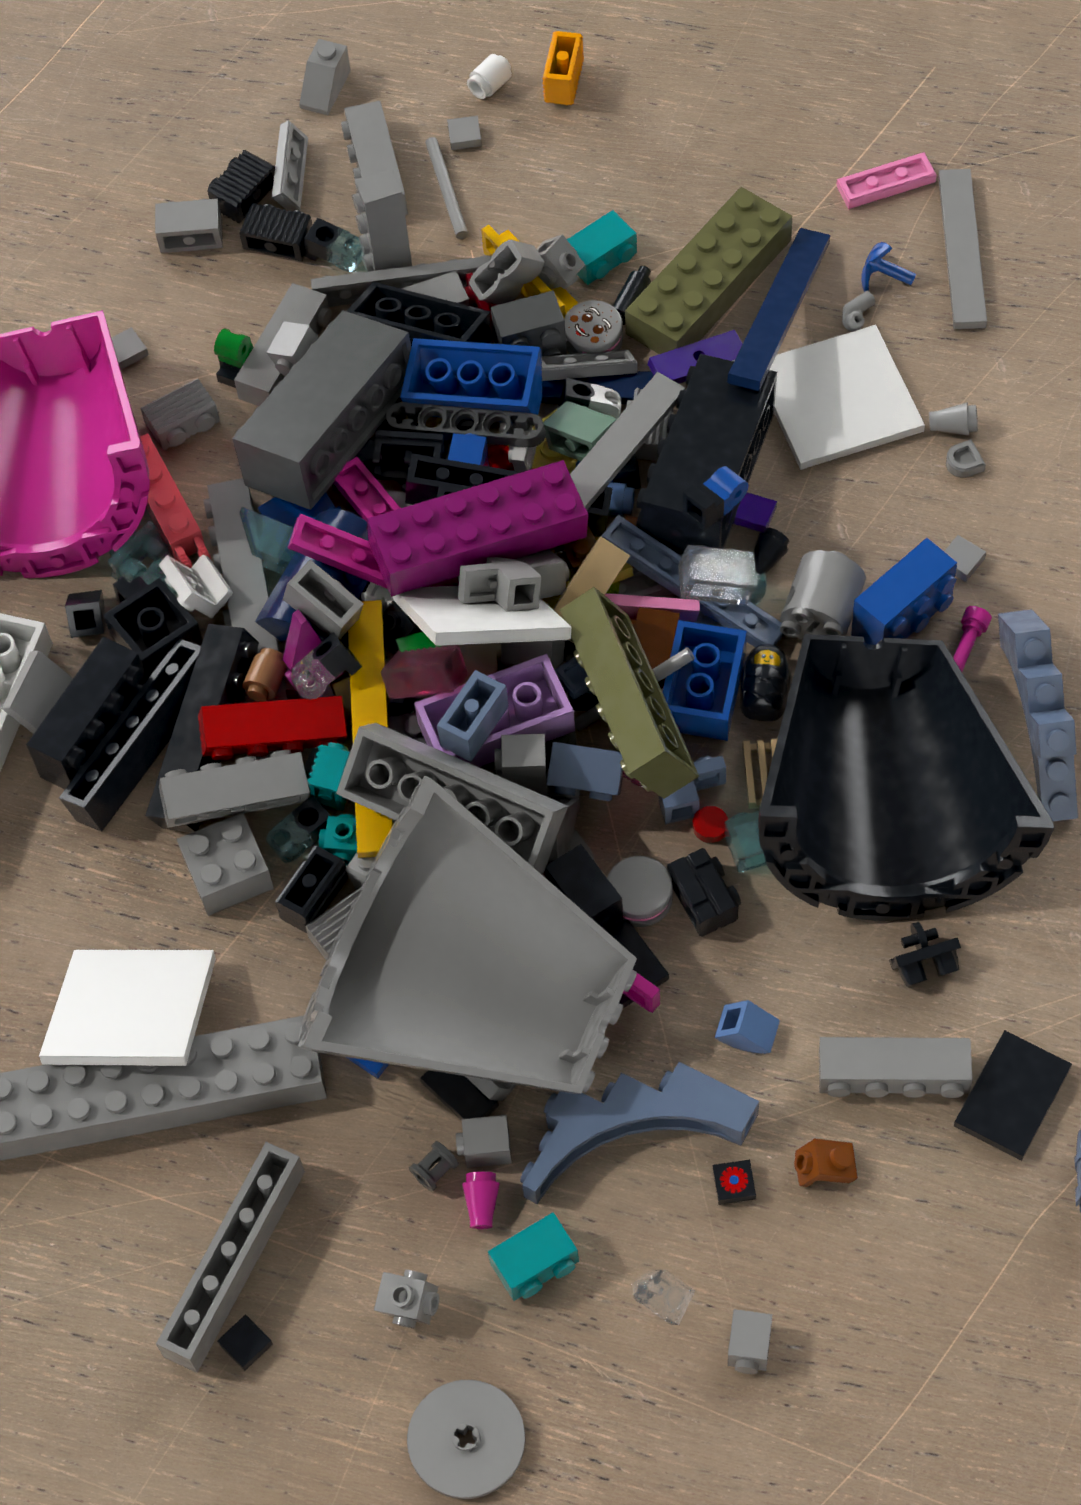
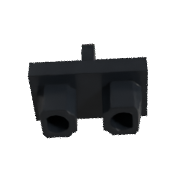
(910, 963)

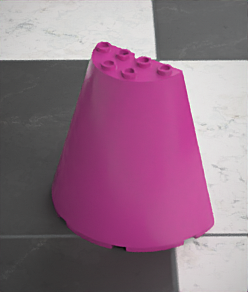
(67, 449)

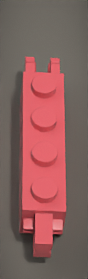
(170, 510)

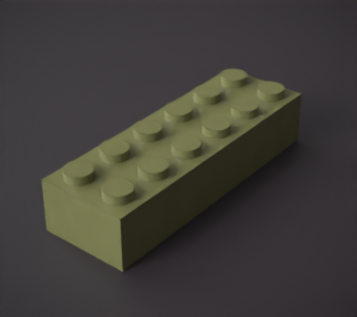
(709, 273)
(628, 694)

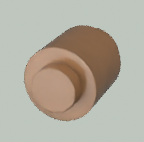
(265, 675)

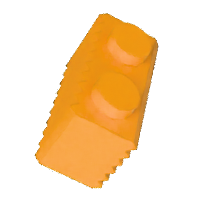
(563, 68)

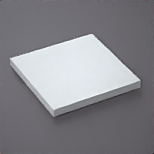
(842, 397)
(451, 622)
(128, 1008)

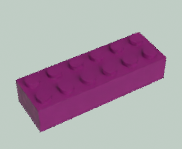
(465, 527)

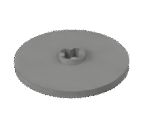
(478, 1466)

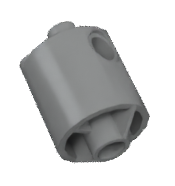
(822, 595)

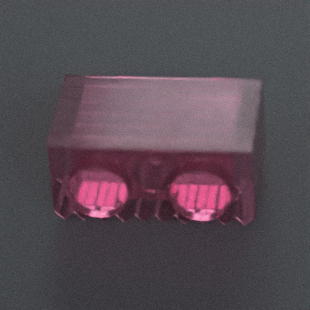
(424, 672)

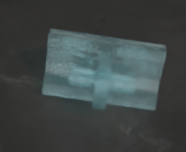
(128, 558)

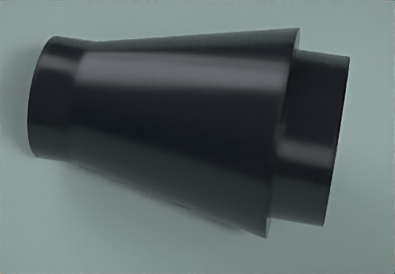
(769, 549)

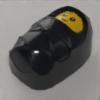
(765, 683)

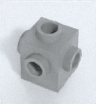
(560, 262)
(407, 1298)

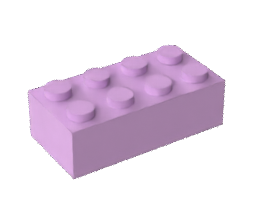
(534, 702)

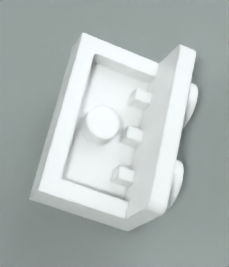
(197, 586)

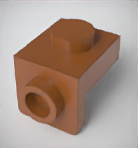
(825, 1162)

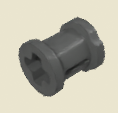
(445, 1161)

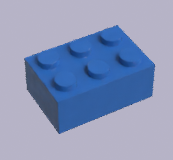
(906, 595)
(707, 688)

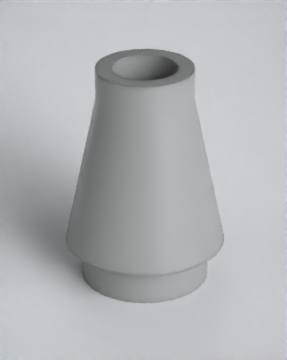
(955, 419)

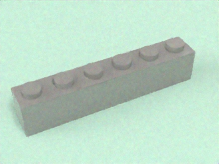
(230, 1257)

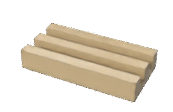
(760, 748)

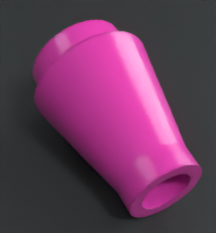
(481, 1198)

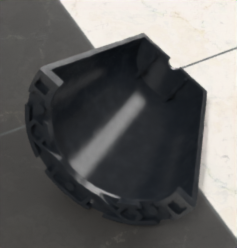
(893, 785)

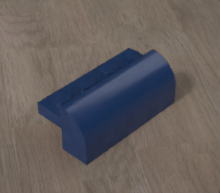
(277, 613)

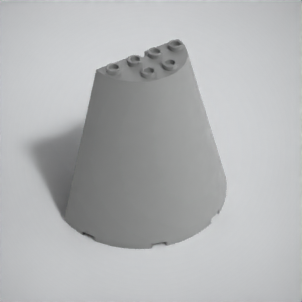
(467, 961)

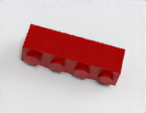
(271, 726)

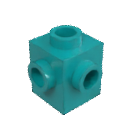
(340, 837)

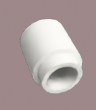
(489, 76)

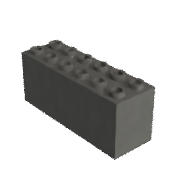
(323, 410)

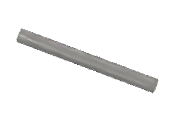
(446, 188)
(660, 672)

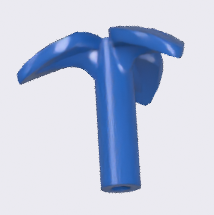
(875, 263)

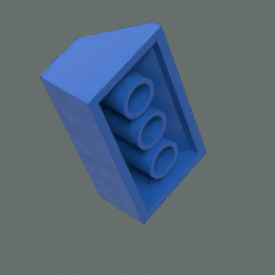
(474, 375)

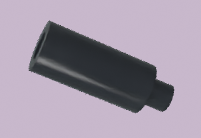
(633, 287)

